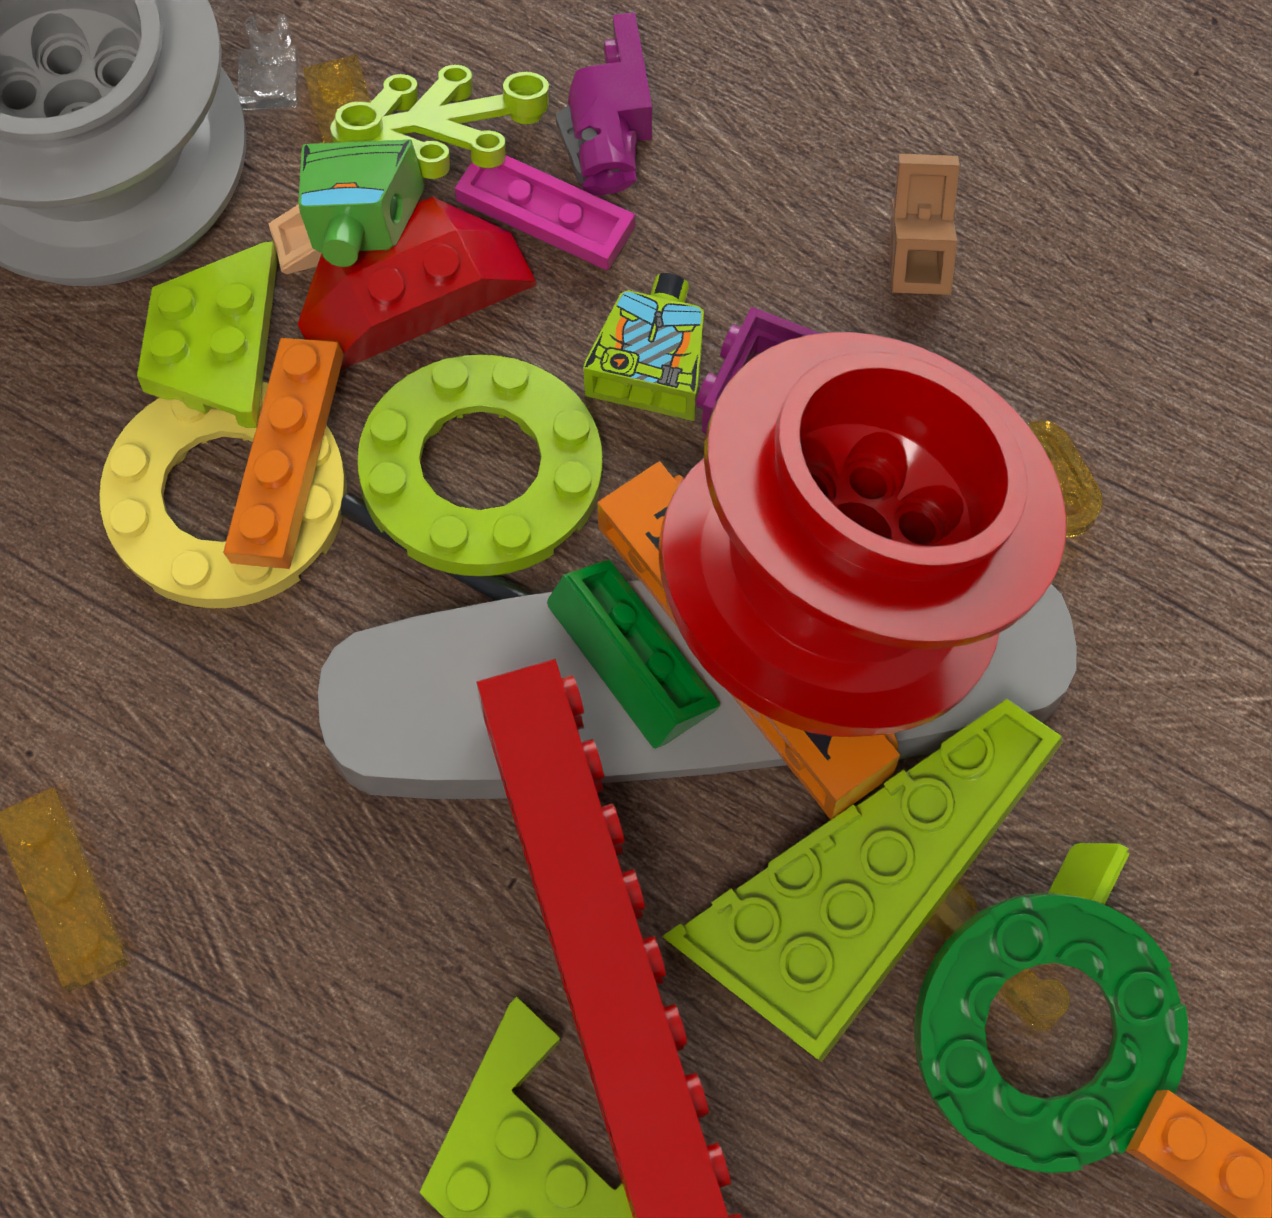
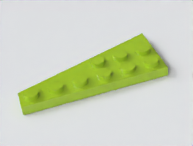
(850, 898)

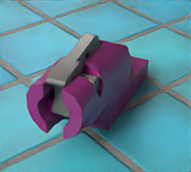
(608, 113)

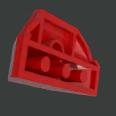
(433, 276)

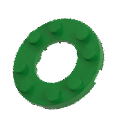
(1143, 1054)

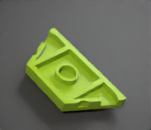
(211, 335)

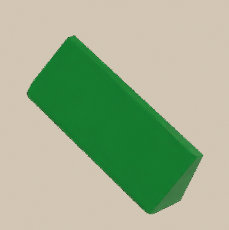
(631, 652)

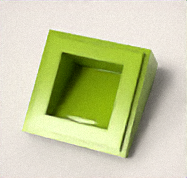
(1090, 870)

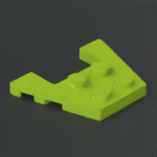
(502, 1155)

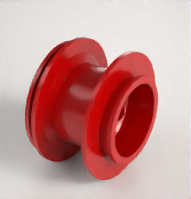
(858, 534)

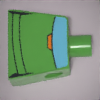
(357, 195)

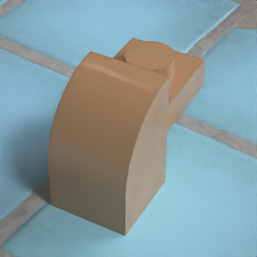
(923, 224)

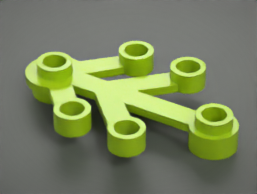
(523, 99)

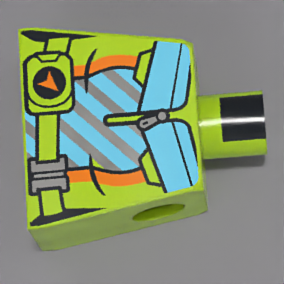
(649, 351)

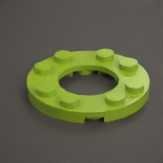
(467, 538)

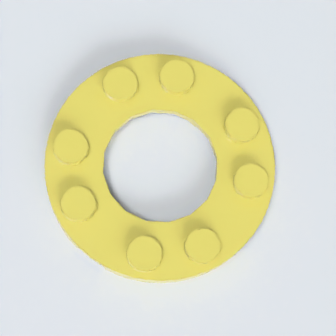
(173, 560)

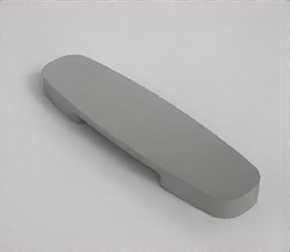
(410, 722)

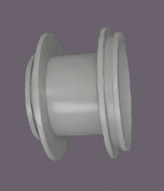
(112, 136)

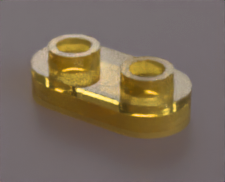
(1073, 476)

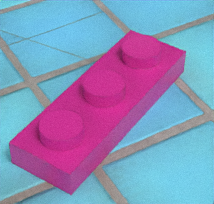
(548, 210)

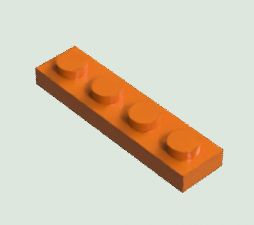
(284, 453)

